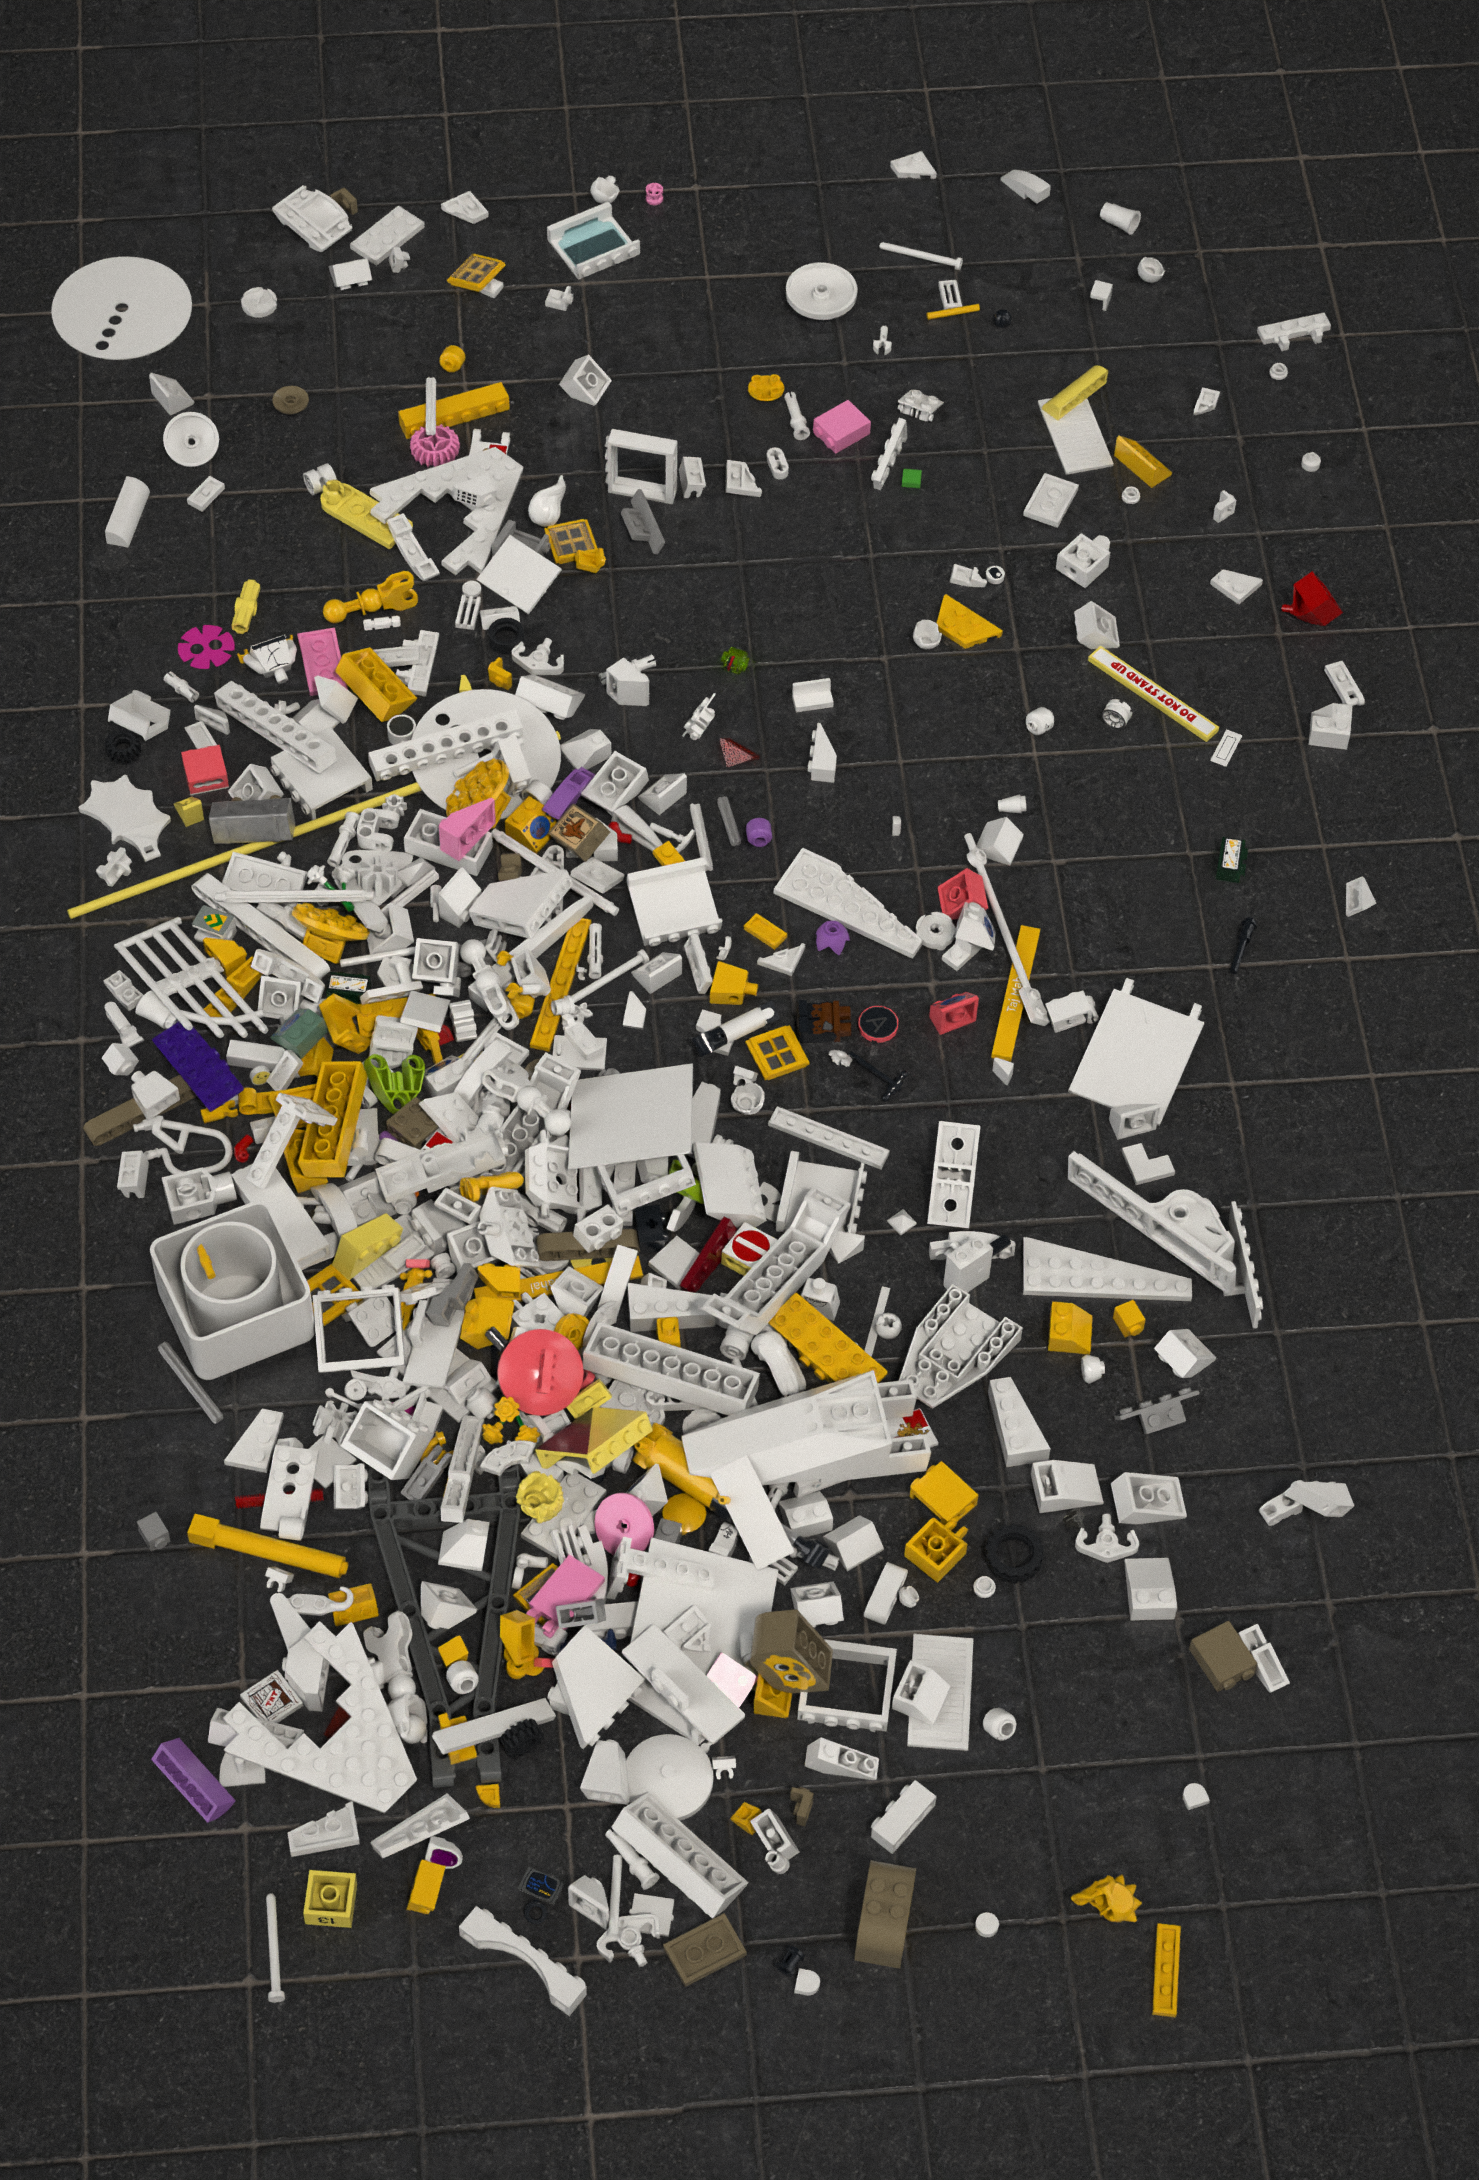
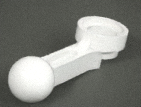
(537, 1422)

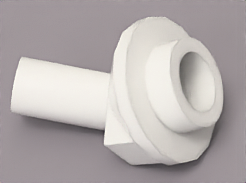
(286, 709)

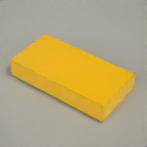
(765, 931)

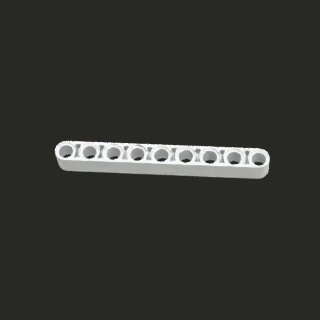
(260, 927)

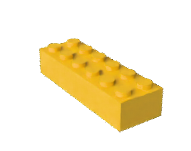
(340, 1093)

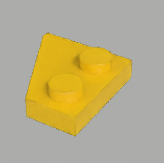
(429, 1040)

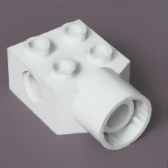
(197, 1193)

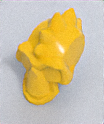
(1111, 1898)

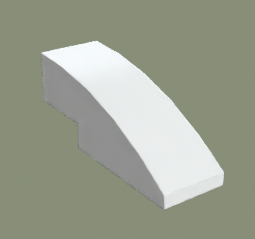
(1027, 185)
(618, 1276)
(1268, 1667)

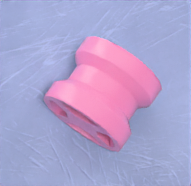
(654, 194)

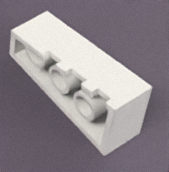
(650, 1303)

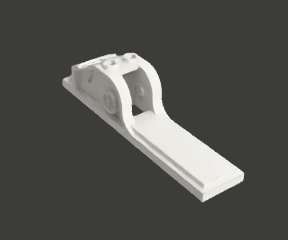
(1179, 1223)

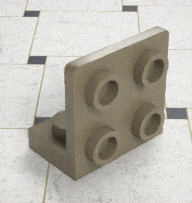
(411, 1124)

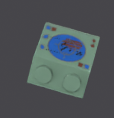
(300, 1032)

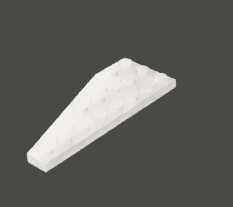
(829, 892)

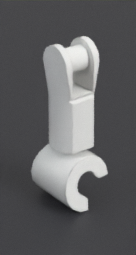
(127, 1032)

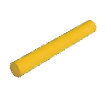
(953, 311)

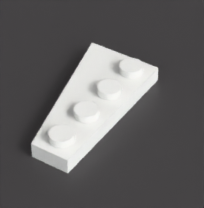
(892, 446)
(425, 1823)

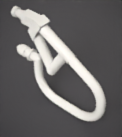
(156, 1124)

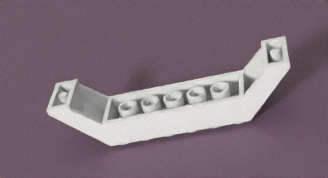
(519, 1131)
(784, 1265)

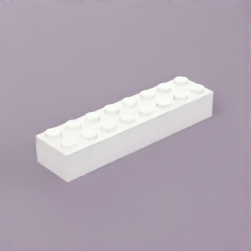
(670, 1370)

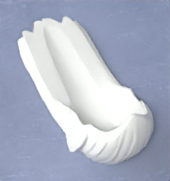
(773, 1350)

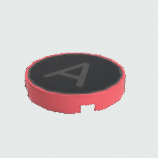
(878, 1024)

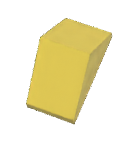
(190, 810)

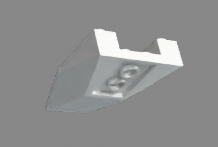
(955, 1347)

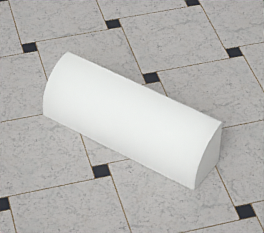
(127, 512)
(222, 1734)

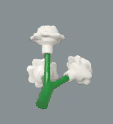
(342, 873)

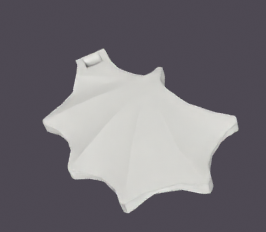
(127, 814)

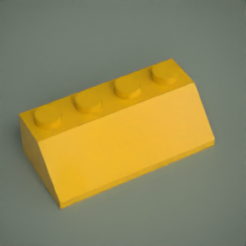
(375, 683)

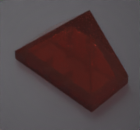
(736, 753)

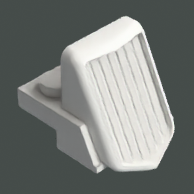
(392, 1040)

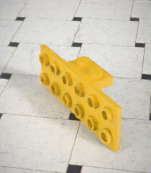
(822, 1343)

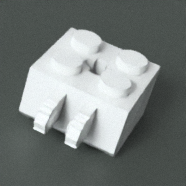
(536, 1314)

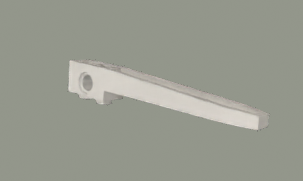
(537, 944)

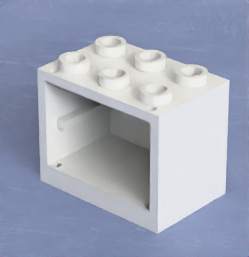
(387, 1439)

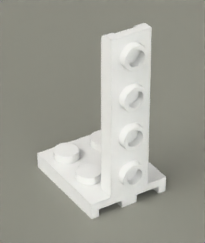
(281, 1131)
(655, 1566)

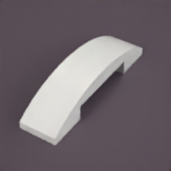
(410, 548)
(283, 968)
(471, 1082)
(337, 1207)

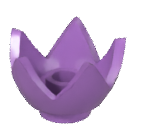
(835, 939)

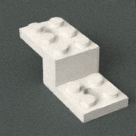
(953, 1174)

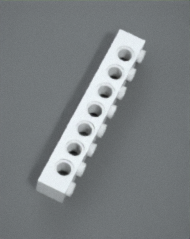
(275, 726)
(434, 743)

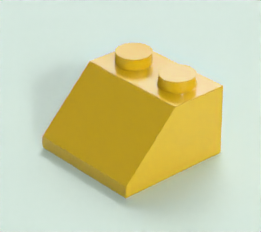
(483, 1314)
(1069, 1329)

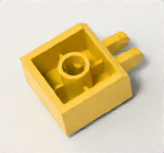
(937, 1548)

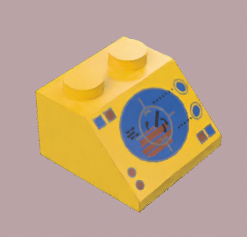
(530, 825)

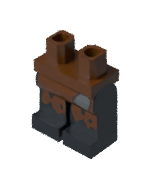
(822, 1021)

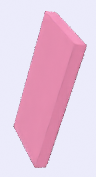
(320, 656)

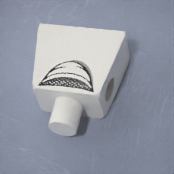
(822, 1296)

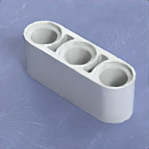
(392, 1151)
(885, 1593)

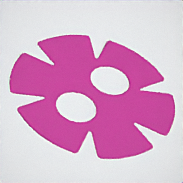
(203, 659)

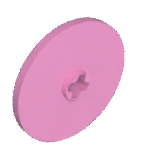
(627, 1510)

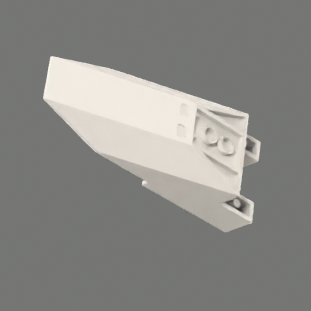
(816, 1434)

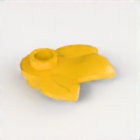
(524, 1669)

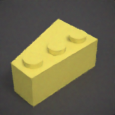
(366, 1244)

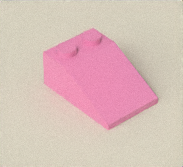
(466, 827)

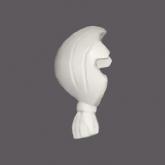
(604, 190)

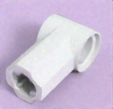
(549, 1645)

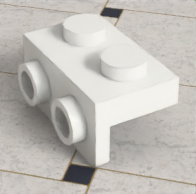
(350, 1486)

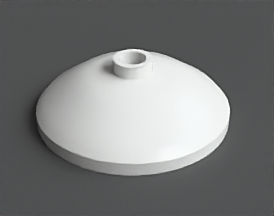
(191, 427)

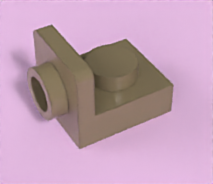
(346, 200)
(511, 866)
(804, 1804)

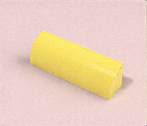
(1076, 392)

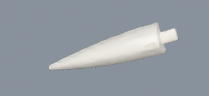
(633, 824)

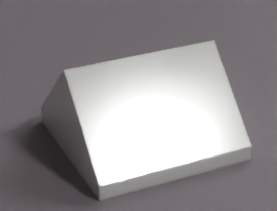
(169, 393)
(335, 698)
(315, 717)
(664, 792)
(1000, 840)
(659, 971)
(279, 997)
(854, 1542)

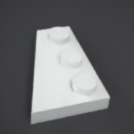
(257, 1443)
(329, 1833)

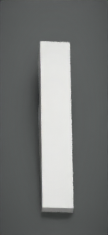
(461, 1469)

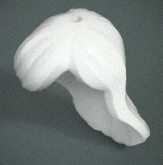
(546, 504)

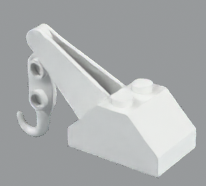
(304, 1665)

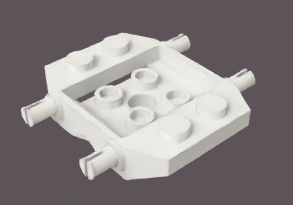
(542, 1166)

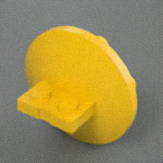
(482, 783)
(326, 932)

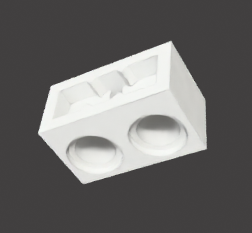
(596, 1225)

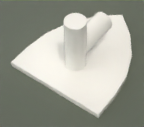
(240, 1772)

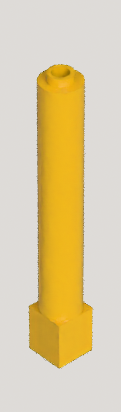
(211, 1533)

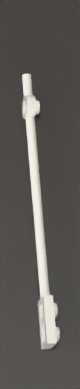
(1031, 997)

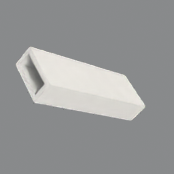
(299, 1229)

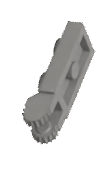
(426, 1475)

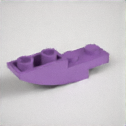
(568, 792)

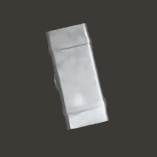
(252, 820)

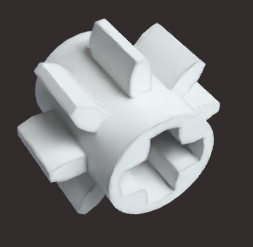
(395, 803)

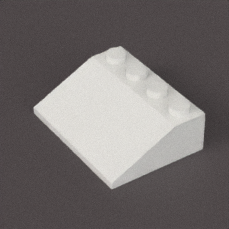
(729, 1183)

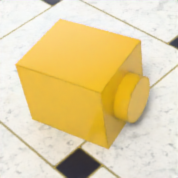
(1129, 1319)

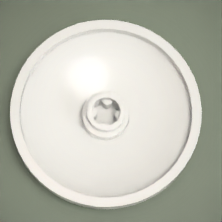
(821, 291)
(672, 1773)

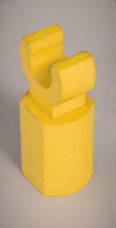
(220, 1112)

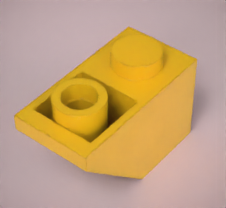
(501, 1280)

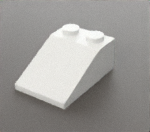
(616, 783)
(1147, 1498)
(1150, 1589)

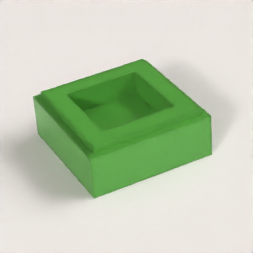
(911, 478)

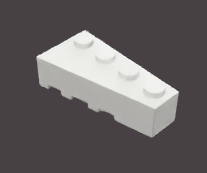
(1015, 1425)

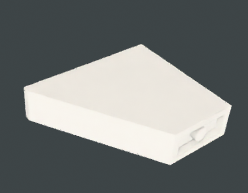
(520, 903)
(594, 1684)

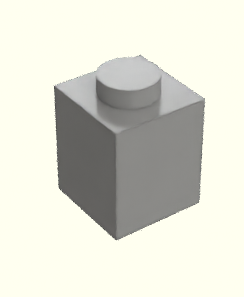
(153, 1531)

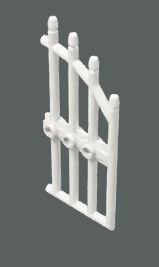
(188, 977)

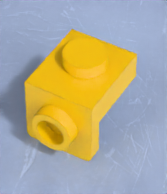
(590, 561)
(498, 675)

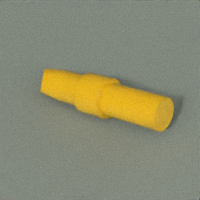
(206, 1262)

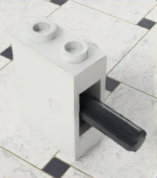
(971, 1262)

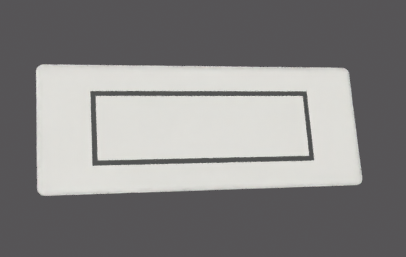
(1226, 748)

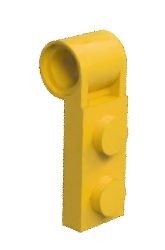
(254, 1103)

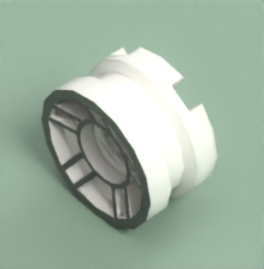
(1116, 714)

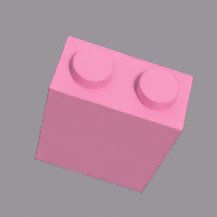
(841, 426)

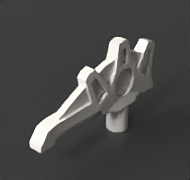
(387, 1387)

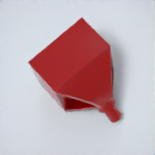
(1313, 601)

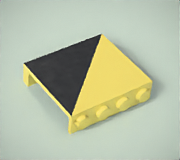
(596, 1435)

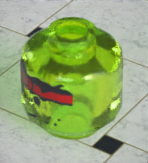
(735, 660)

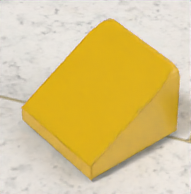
(453, 1651)
(744, 1815)

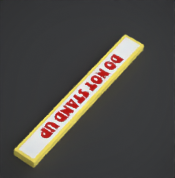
(1153, 693)

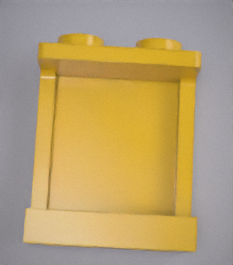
(338, 1018)
(944, 1493)

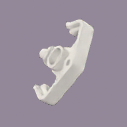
(538, 659)
(1106, 1545)
(629, 1937)

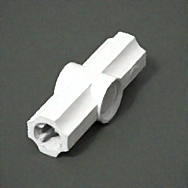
(283, 918)
(555, 1223)

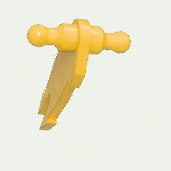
(414, 1277)

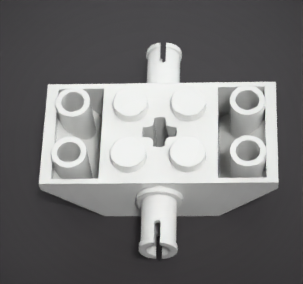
(507, 1228)

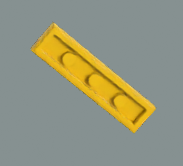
(1166, 1970)

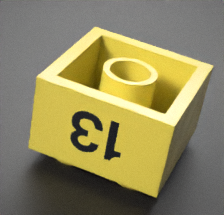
(330, 1898)

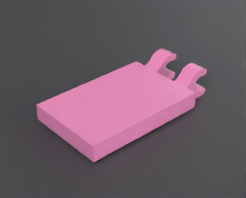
(568, 1584)

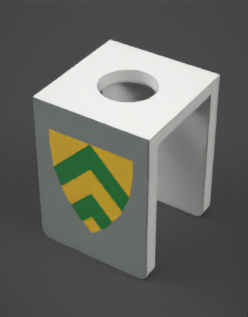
(214, 924)

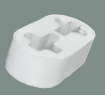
(781, 462)

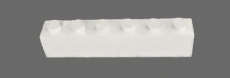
(679, 1854)

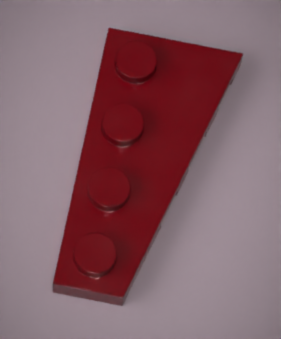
(709, 1257)

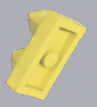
(591, 1396)

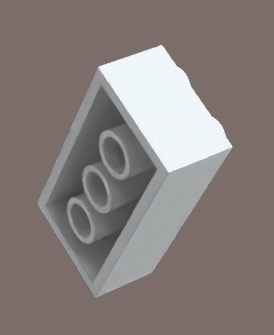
(424, 842)

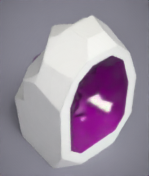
(443, 1853)

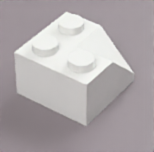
(1331, 726)
(436, 961)

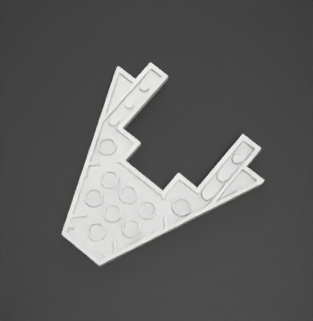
(438, 481)
(361, 1759)

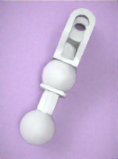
(488, 983)
(519, 1089)

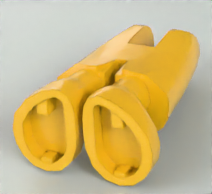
(471, 1187)

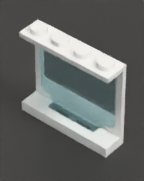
(591, 241)

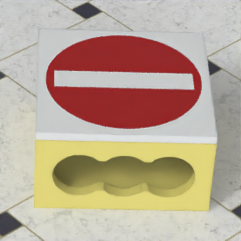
(746, 1248)

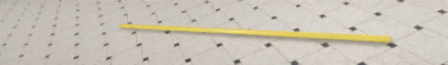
(245, 849)

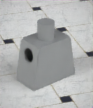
(585, 1613)

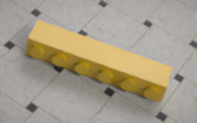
(457, 408)

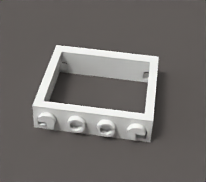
(644, 443)
(649, 1191)
(347, 1294)
(853, 1719)

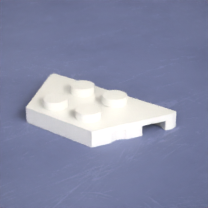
(451, 1115)

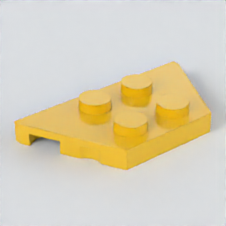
(963, 624)

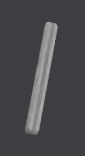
(190, 1382)

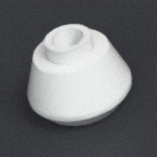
(1091, 1368)

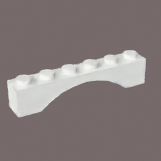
(487, 1933)

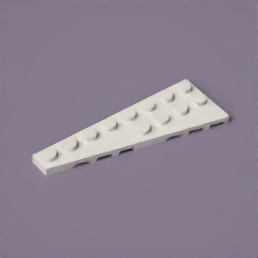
(1075, 1273)

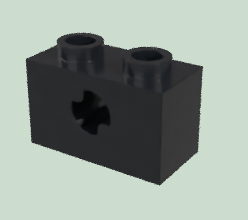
(649, 1228)

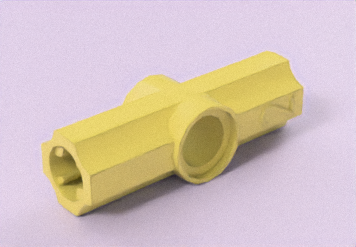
(245, 606)

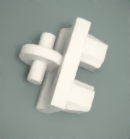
(117, 865)

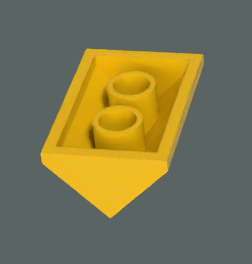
(1140, 461)
(292, 1155)
(770, 1700)

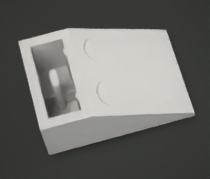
(1065, 1485)

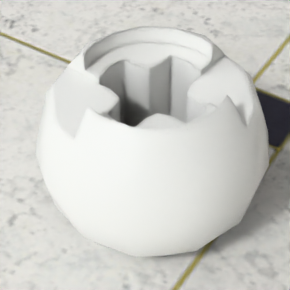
(887, 1331)

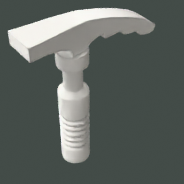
(668, 833)

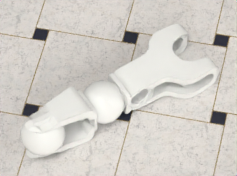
(405, 1708)

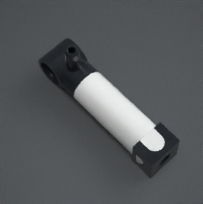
(735, 1028)

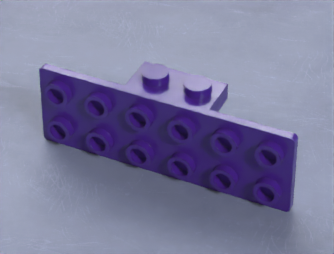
(198, 1065)

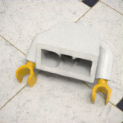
(529, 974)

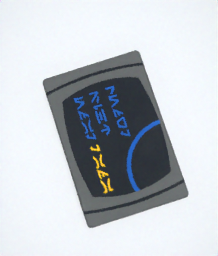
(541, 1885)

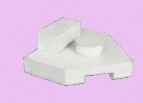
(387, 971)

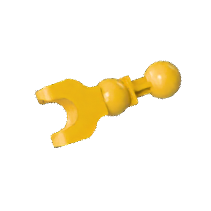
(389, 595)

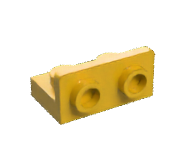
(362, 1608)

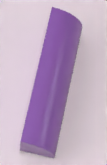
(193, 1779)

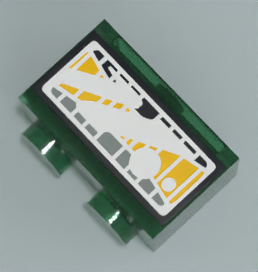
(1230, 860)
(348, 986)

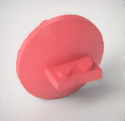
(540, 1372)

